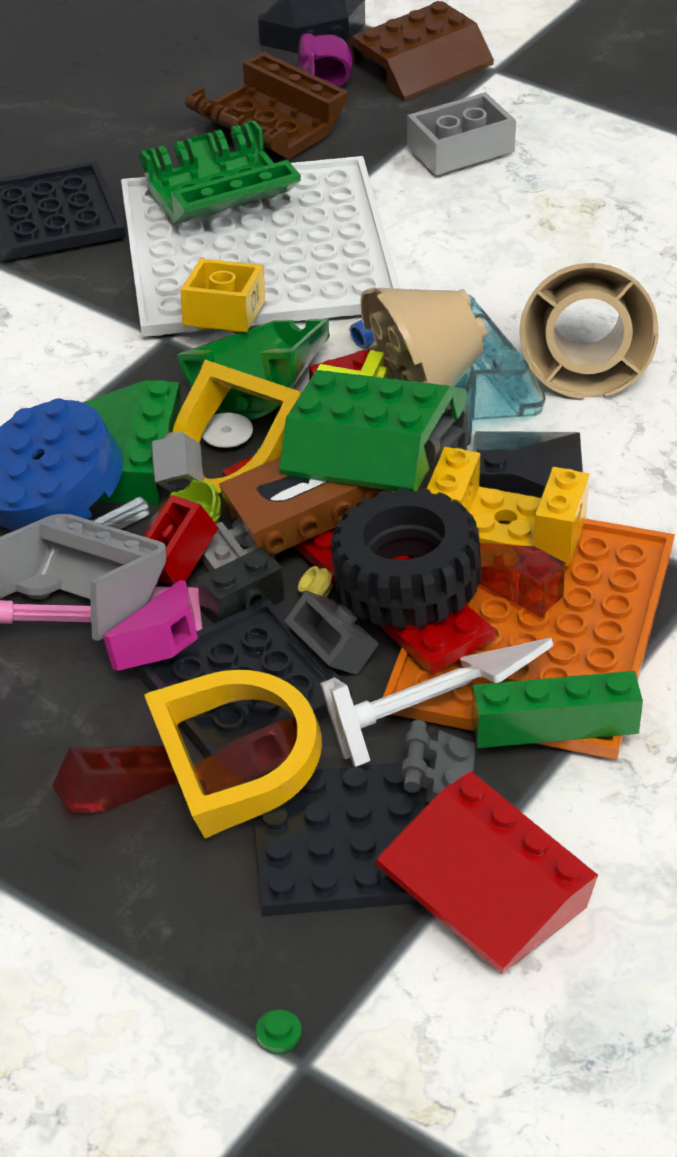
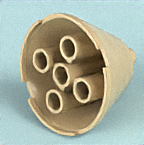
(424, 332)

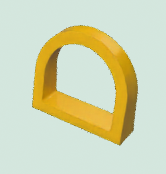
(207, 395)
(246, 801)

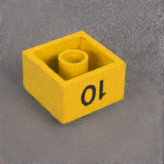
(222, 295)

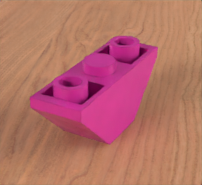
(154, 631)

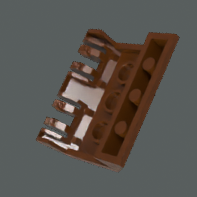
(424, 49)
(283, 100)

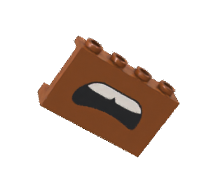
(287, 509)

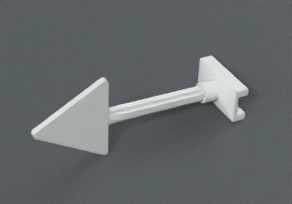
(351, 718)

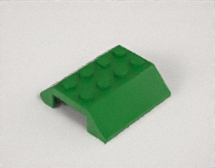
(215, 176)
(365, 429)

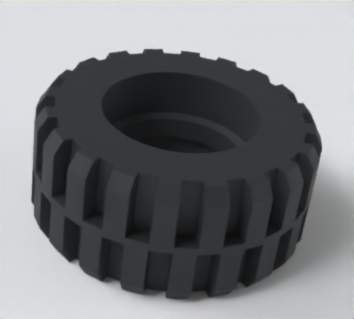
(414, 588)

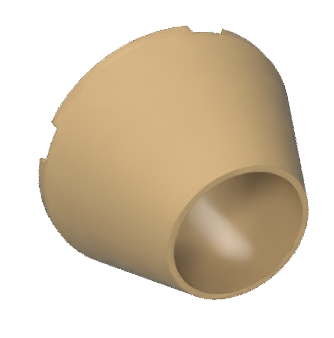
(598, 366)

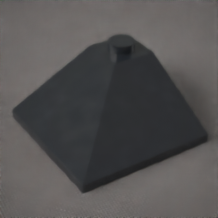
(523, 460)

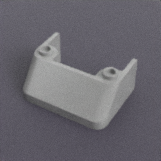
(85, 559)

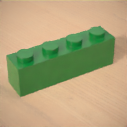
(556, 709)

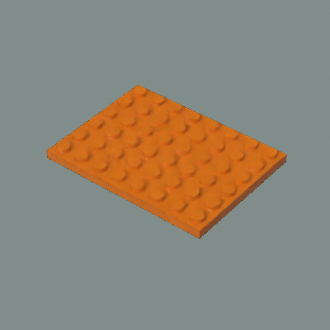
(594, 627)

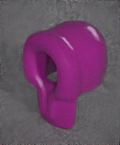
(325, 57)

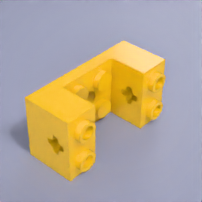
(544, 522)

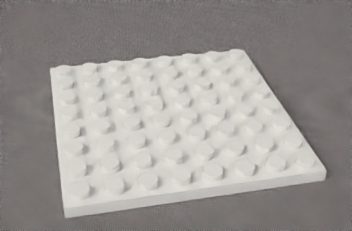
(315, 245)

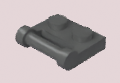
(446, 433)

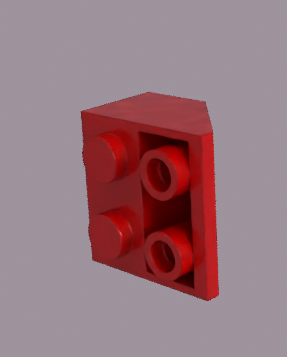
(186, 534)

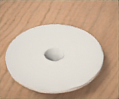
(227, 430)

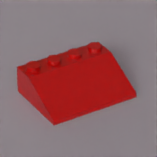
(488, 872)

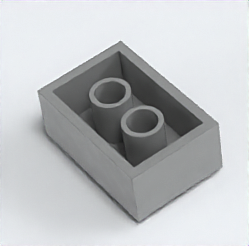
(461, 133)

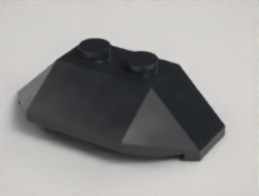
(291, 18)

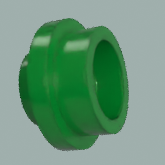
(278, 1031)

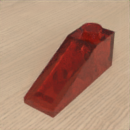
(523, 575)
(111, 776)

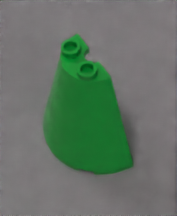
(269, 351)

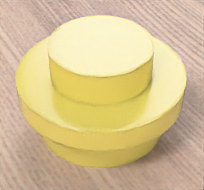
(316, 581)

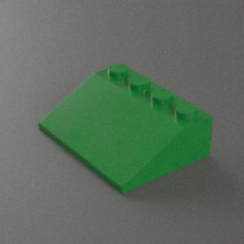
(135, 419)

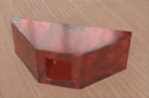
(248, 757)

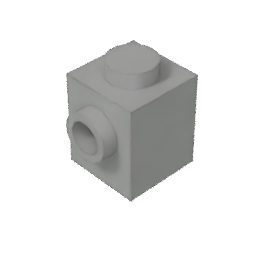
(176, 461)

